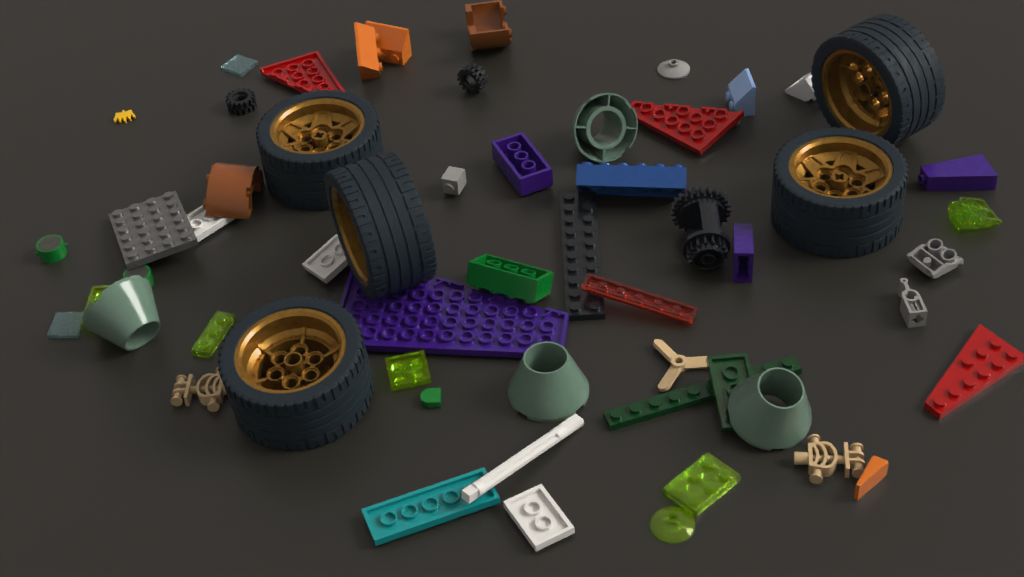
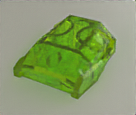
(971, 214)

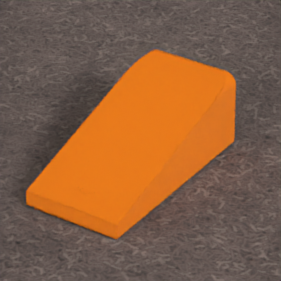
(872, 475)

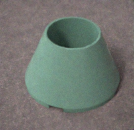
(618, 129)
(124, 313)
(547, 384)
(767, 424)

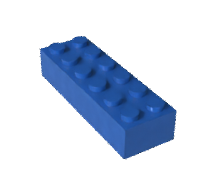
(631, 180)

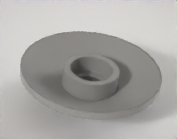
(673, 69)

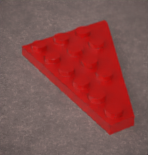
(303, 73)
(687, 126)

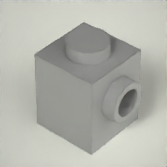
(453, 180)

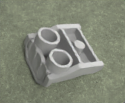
(934, 258)

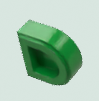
(431, 397)

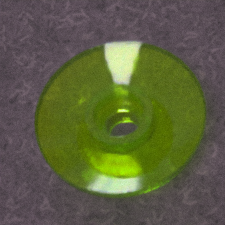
(672, 524)

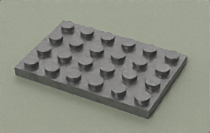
(152, 229)

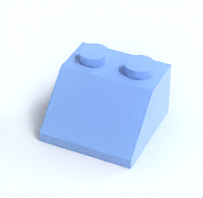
(742, 93)

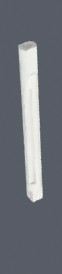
(522, 458)

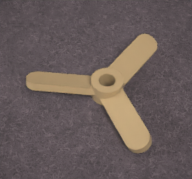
(678, 364)

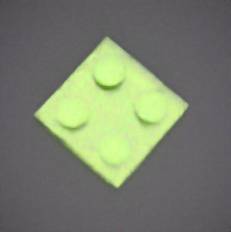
(408, 370)

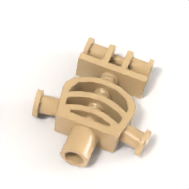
(206, 384)
(824, 453)

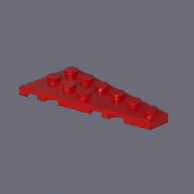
(977, 367)

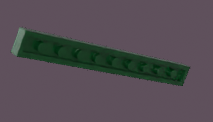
(679, 398)

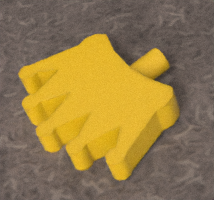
(123, 116)

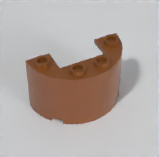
(487, 25)
(231, 190)

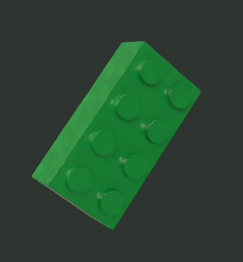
(509, 278)

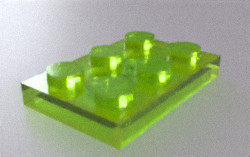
(701, 484)

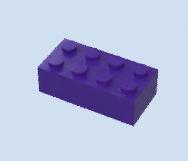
(522, 163)

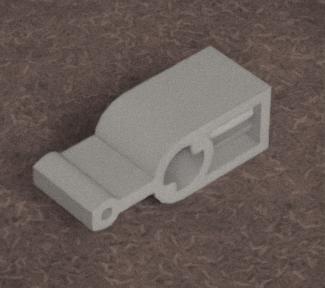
(911, 305)

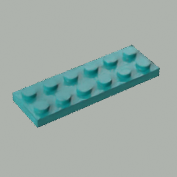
(425, 508)

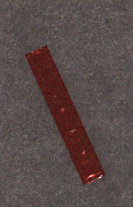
(640, 299)

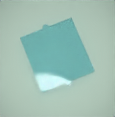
(239, 65)
(65, 325)

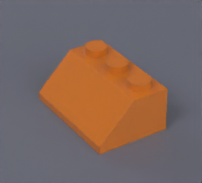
(394, 43)
(367, 51)

